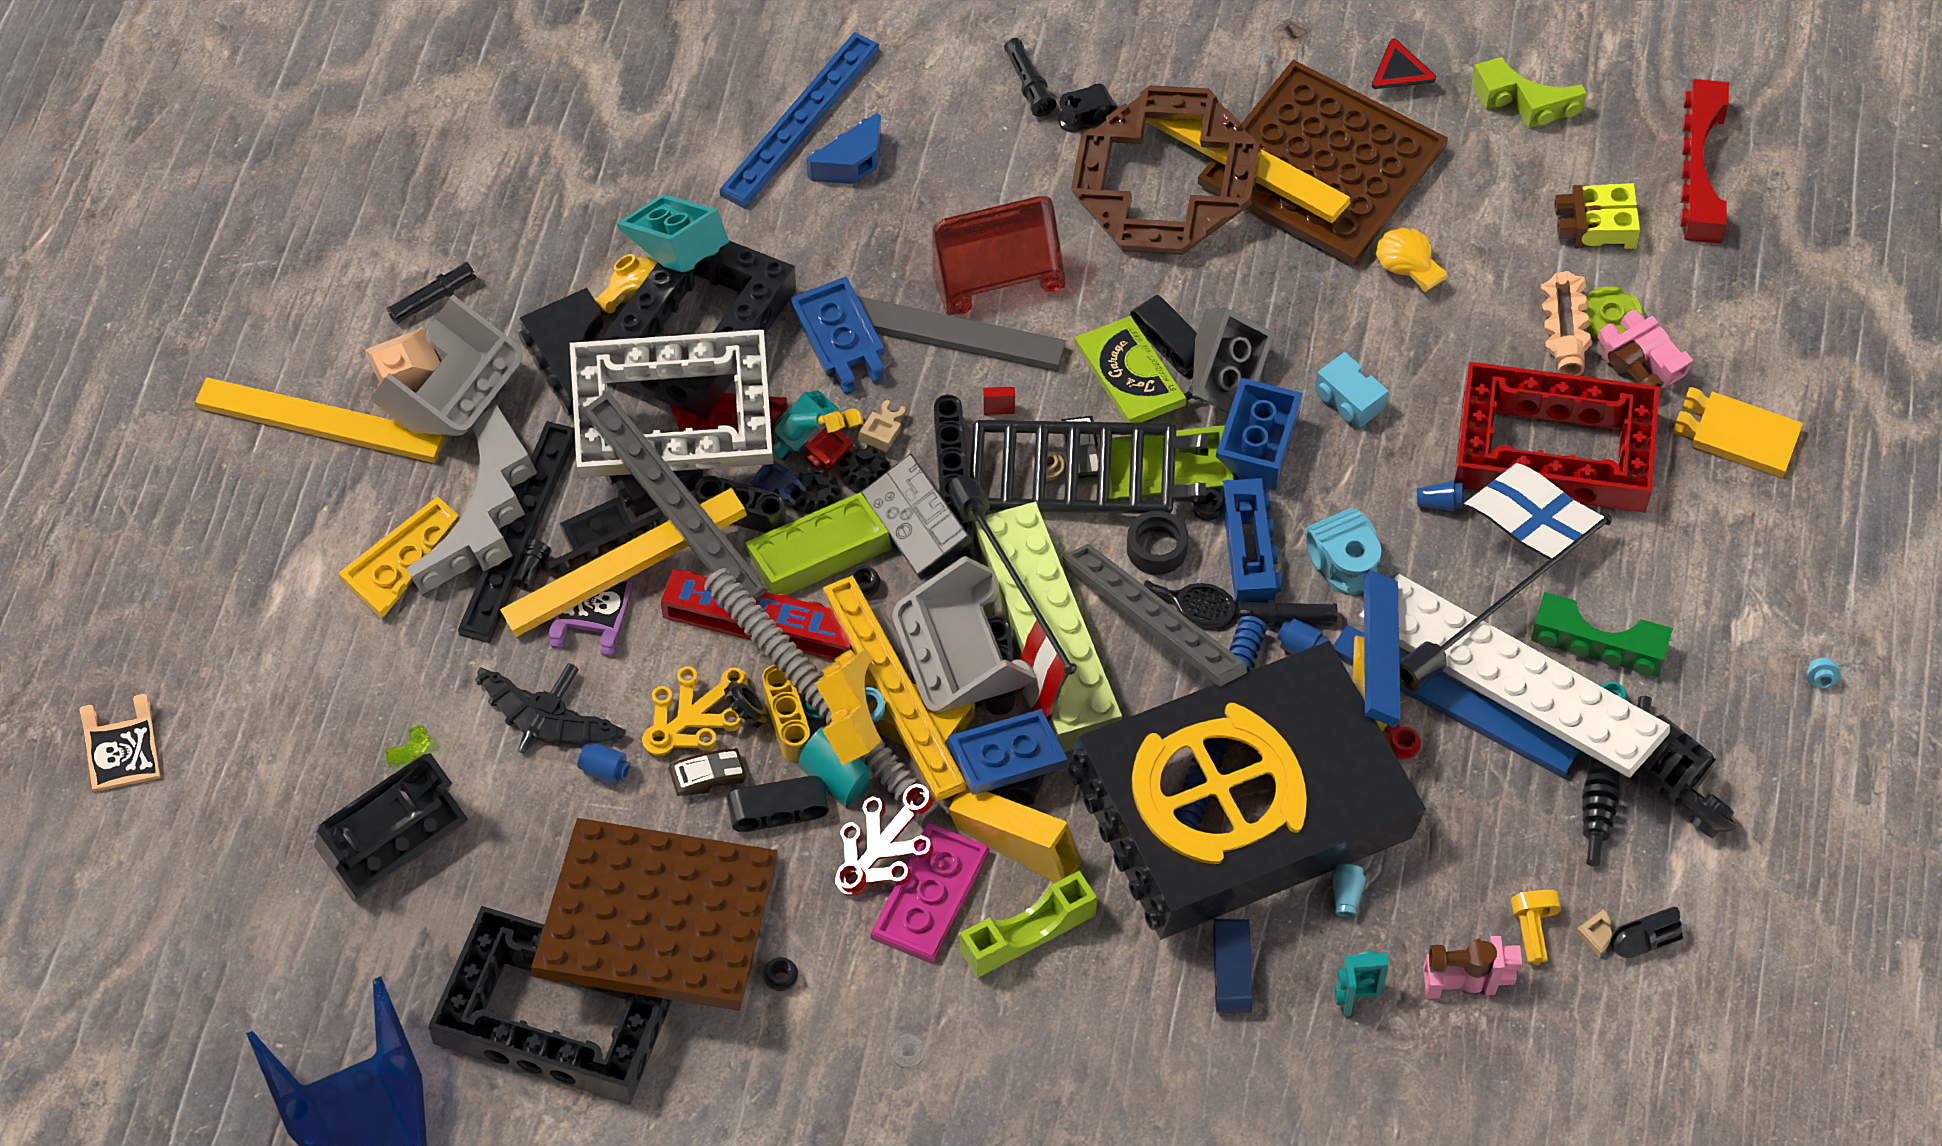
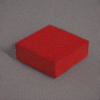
(998, 400)

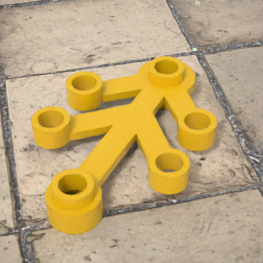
(690, 715)

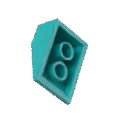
(675, 231)

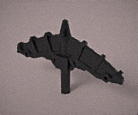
(544, 713)

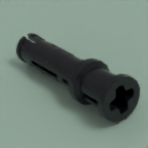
(1033, 86)

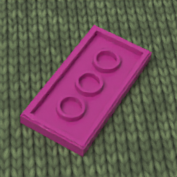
(926, 906)

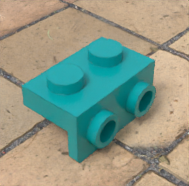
(1360, 977)

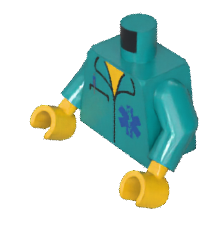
(807, 419)

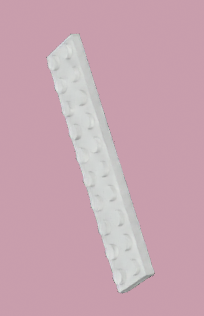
(1530, 682)

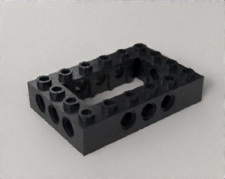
(763, 292)
(468, 1028)

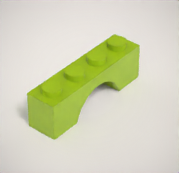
(1000, 941)

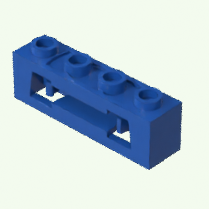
(1260, 579)

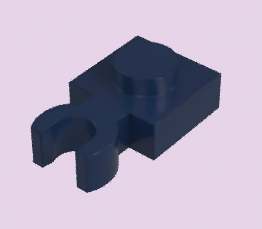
(778, 480)

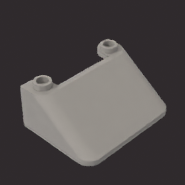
(952, 640)

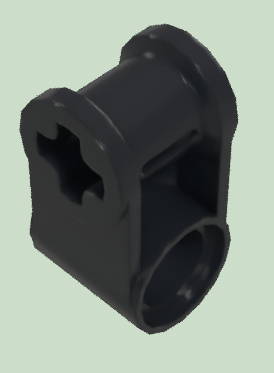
(1088, 105)

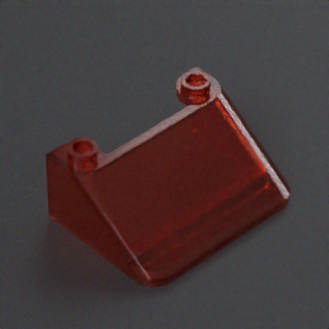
(996, 251)

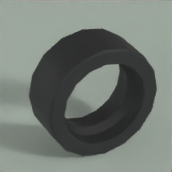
(1157, 563)

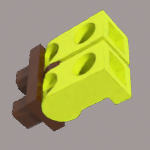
(1599, 215)

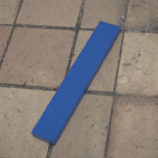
(1381, 648)

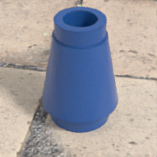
(1441, 496)

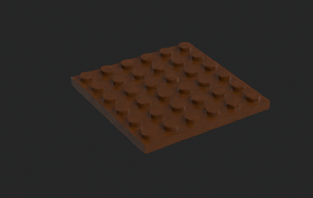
(1343, 143)
(656, 914)

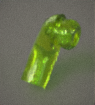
(412, 749)

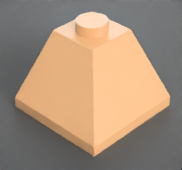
(405, 358)

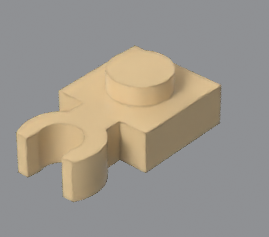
(882, 428)

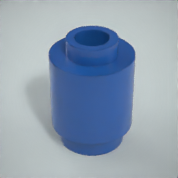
(1299, 636)
(603, 763)

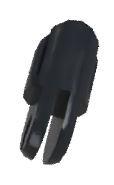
(1647, 933)

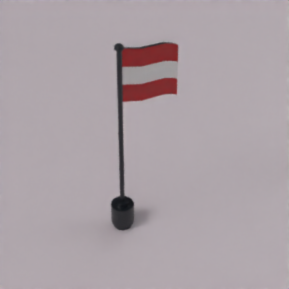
(1041, 646)

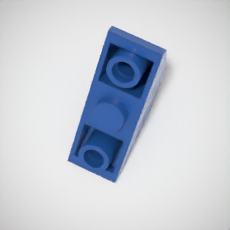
(848, 155)

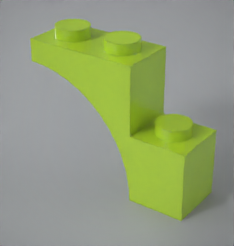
(1537, 103)

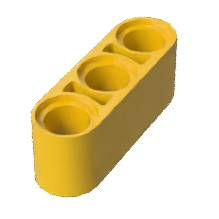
(785, 726)

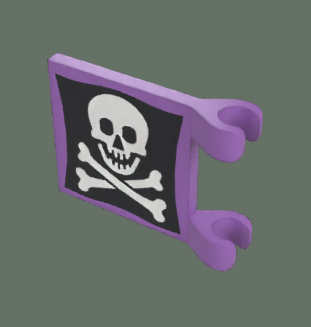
(598, 614)

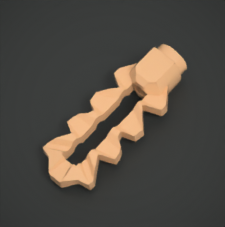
(1567, 349)

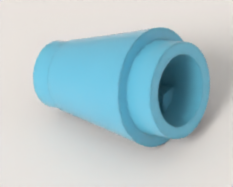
(1347, 887)

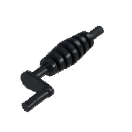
(1602, 800)

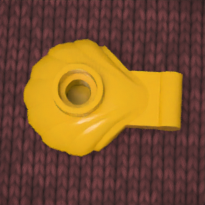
(1409, 254)
(625, 281)

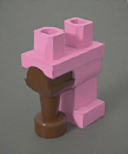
(1645, 344)
(1475, 969)

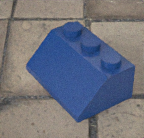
(1259, 431)

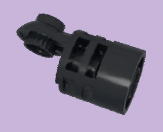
(1677, 771)

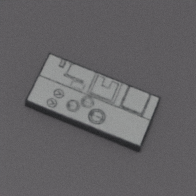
(916, 516)

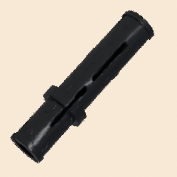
(437, 289)
(1286, 612)

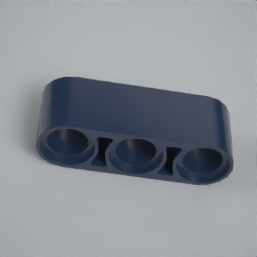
(1232, 966)

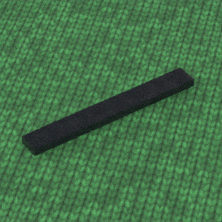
(534, 496)

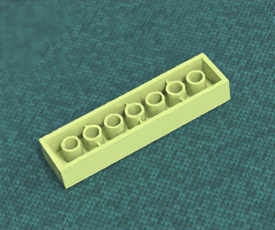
(1086, 695)

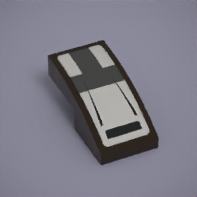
(706, 770)

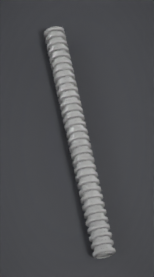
(804, 676)

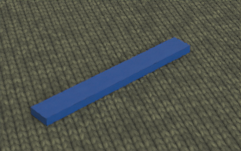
(799, 120)
(1481, 715)

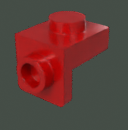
(826, 449)

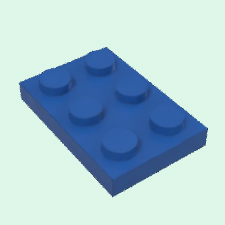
(1007, 752)

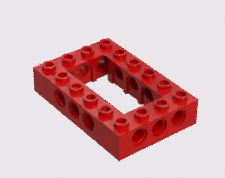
(1562, 399)

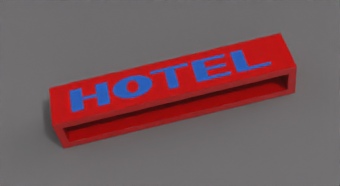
(806, 623)

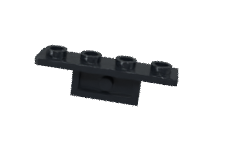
(596, 529)

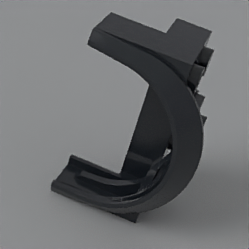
(387, 828)

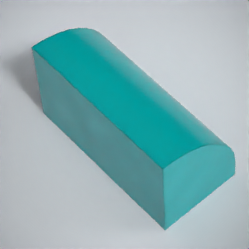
(841, 781)

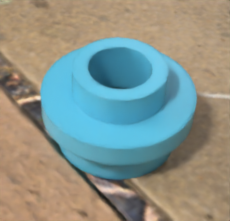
(1823, 673)

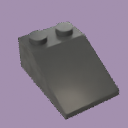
(1225, 352)

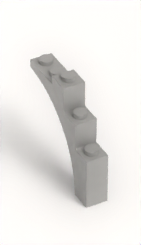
(493, 505)

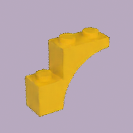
(843, 691)

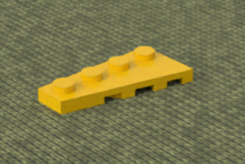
(381, 572)

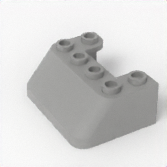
(463, 384)

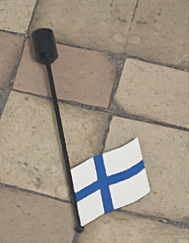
(1533, 515)

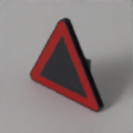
(1401, 68)

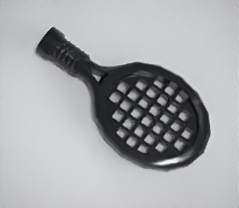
(1179, 596)

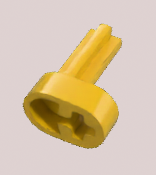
(1529, 909)

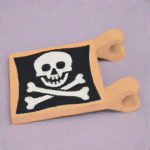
(123, 750)

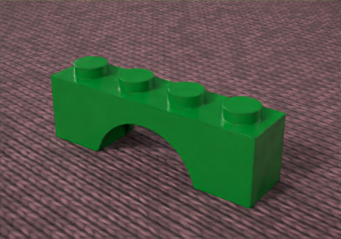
(1637, 648)

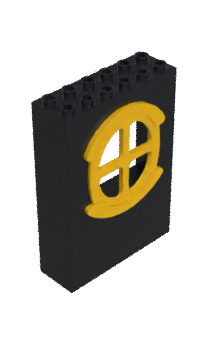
(1332, 803)

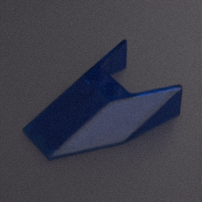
(361, 1105)

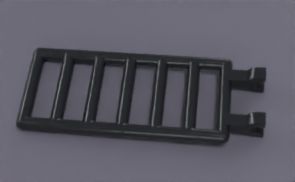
(1172, 444)

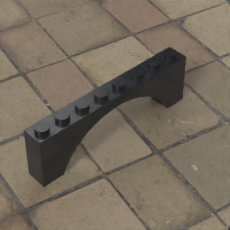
(549, 337)

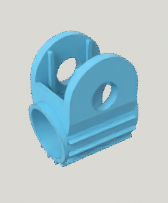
(1344, 545)

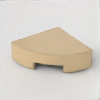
(1596, 933)

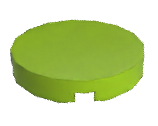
(1609, 306)

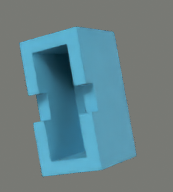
(1350, 392)

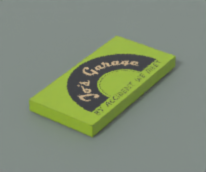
(1130, 371)

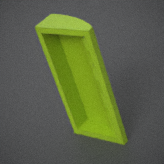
(1188, 467)
(819, 545)

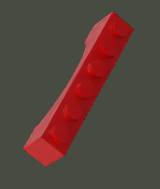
(1704, 211)

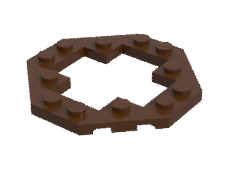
(1204, 213)

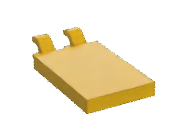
(1739, 431)

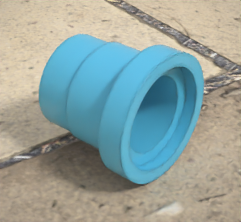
(874, 695)

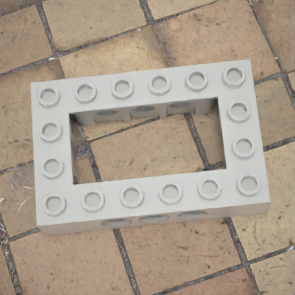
(676, 357)

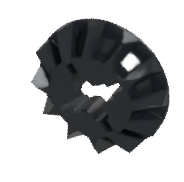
(857, 479)
(828, 492)
(746, 703)

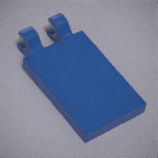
(839, 331)

